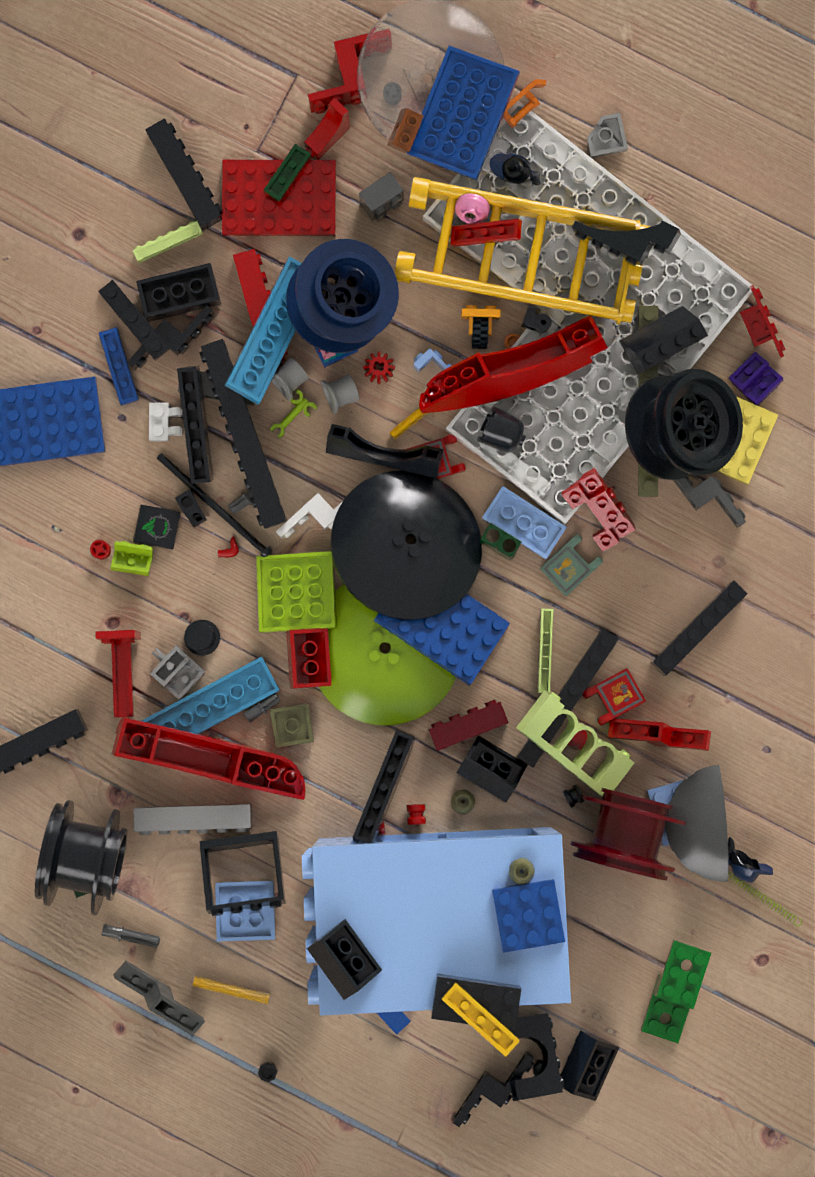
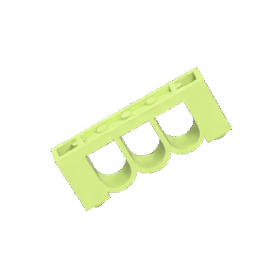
(540, 718)

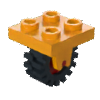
(480, 323)

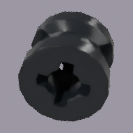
(571, 796)

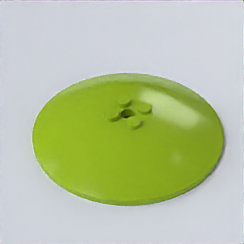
(375, 684)

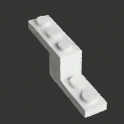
(317, 508)

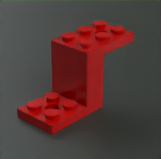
(346, 56)

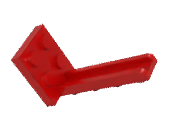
(122, 673)

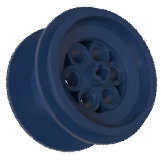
(324, 321)

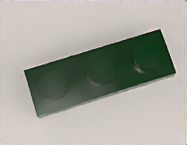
(287, 173)

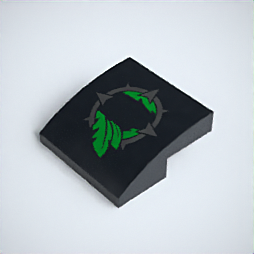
(156, 527)

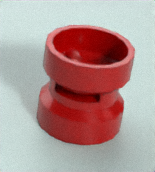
(416, 814)

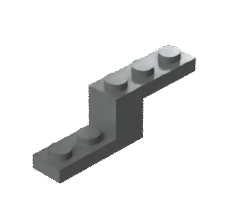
(707, 491)
(159, 998)

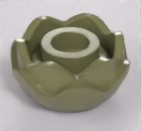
(467, 797)
(516, 866)

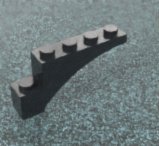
(632, 244)

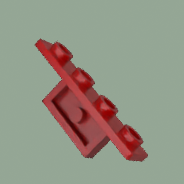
(758, 324)

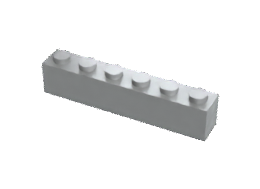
(192, 818)

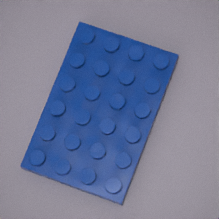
(463, 112)
(50, 421)
(455, 639)

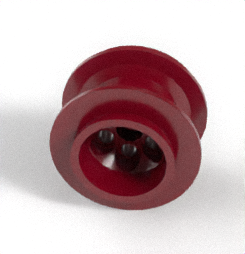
(628, 834)

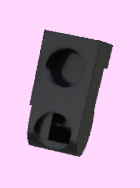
(191, 508)

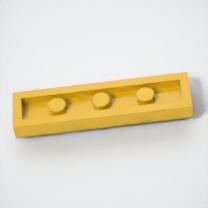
(480, 1019)

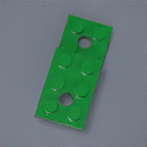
(675, 991)

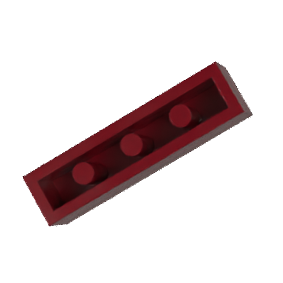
(468, 726)

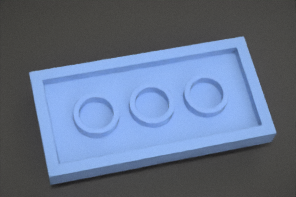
(524, 522)

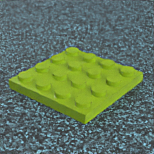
(296, 592)

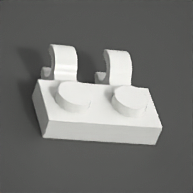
(159, 422)

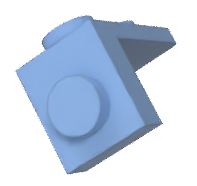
(422, 360)

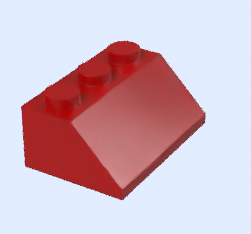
(308, 658)

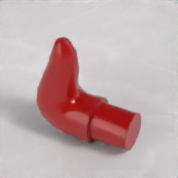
(232, 552)

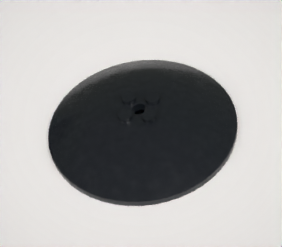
(385, 569)

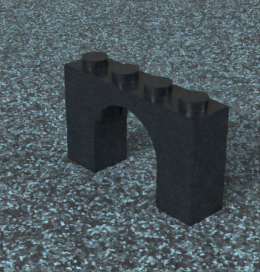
(548, 1078)

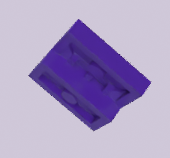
(756, 379)

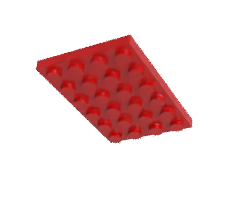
(303, 211)

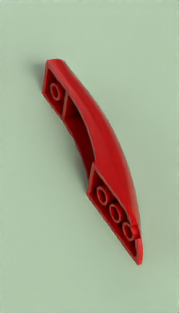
(208, 757)

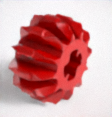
(381, 361)

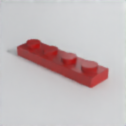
(486, 232)

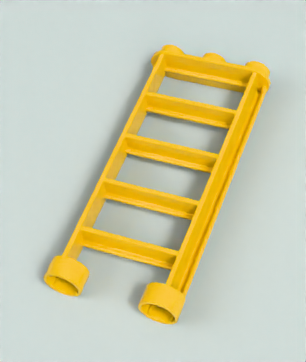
(629, 274)

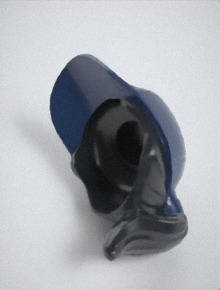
(513, 168)
(743, 866)

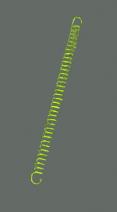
(762, 896)

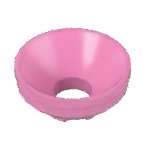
(472, 204)

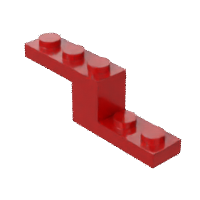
(659, 734)

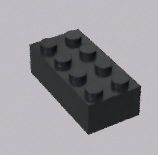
(178, 292)
(497, 998)

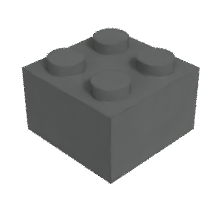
(381, 197)

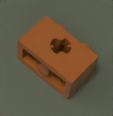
(405, 130)

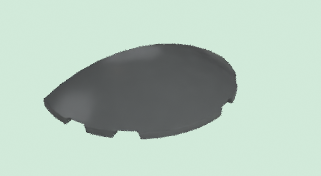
(704, 839)

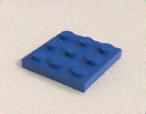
(528, 915)

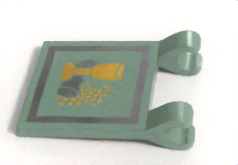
(568, 568)

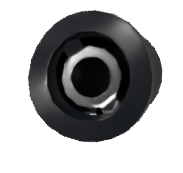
(202, 637)

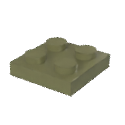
(292, 725)

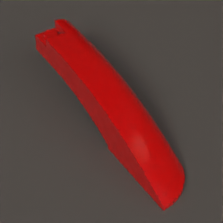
(514, 370)

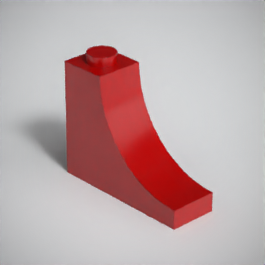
(329, 130)

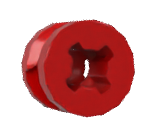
(97, 549)

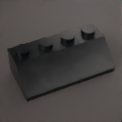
(662, 339)

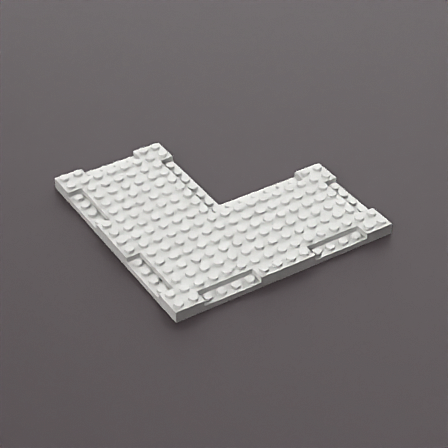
(582, 416)

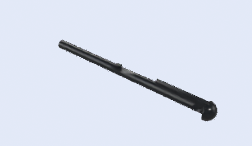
(216, 507)

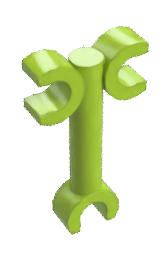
(301, 404)

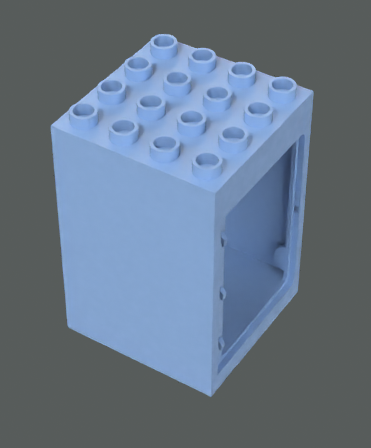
(431, 910)

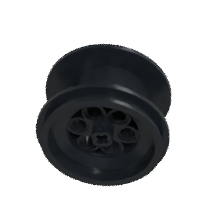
(683, 424)
(80, 857)

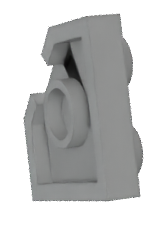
(607, 137)

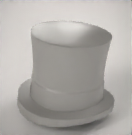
(289, 378)
(340, 392)

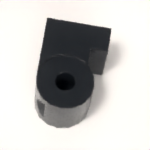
(536, 322)

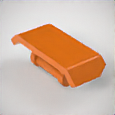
(533, 102)

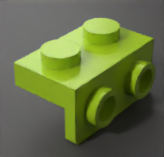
(132, 558)

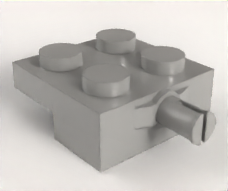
(176, 671)

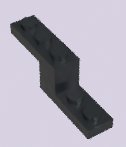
(134, 320)
(175, 340)
(492, 1089)

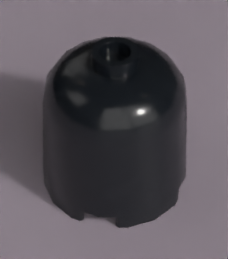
(502, 431)

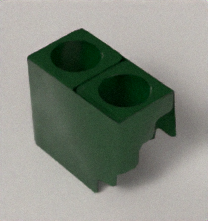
(503, 536)

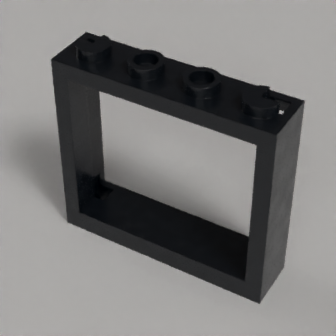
(235, 843)

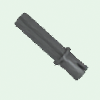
(130, 936)

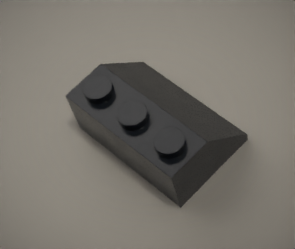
(492, 768)
(344, 959)
(588, 1065)

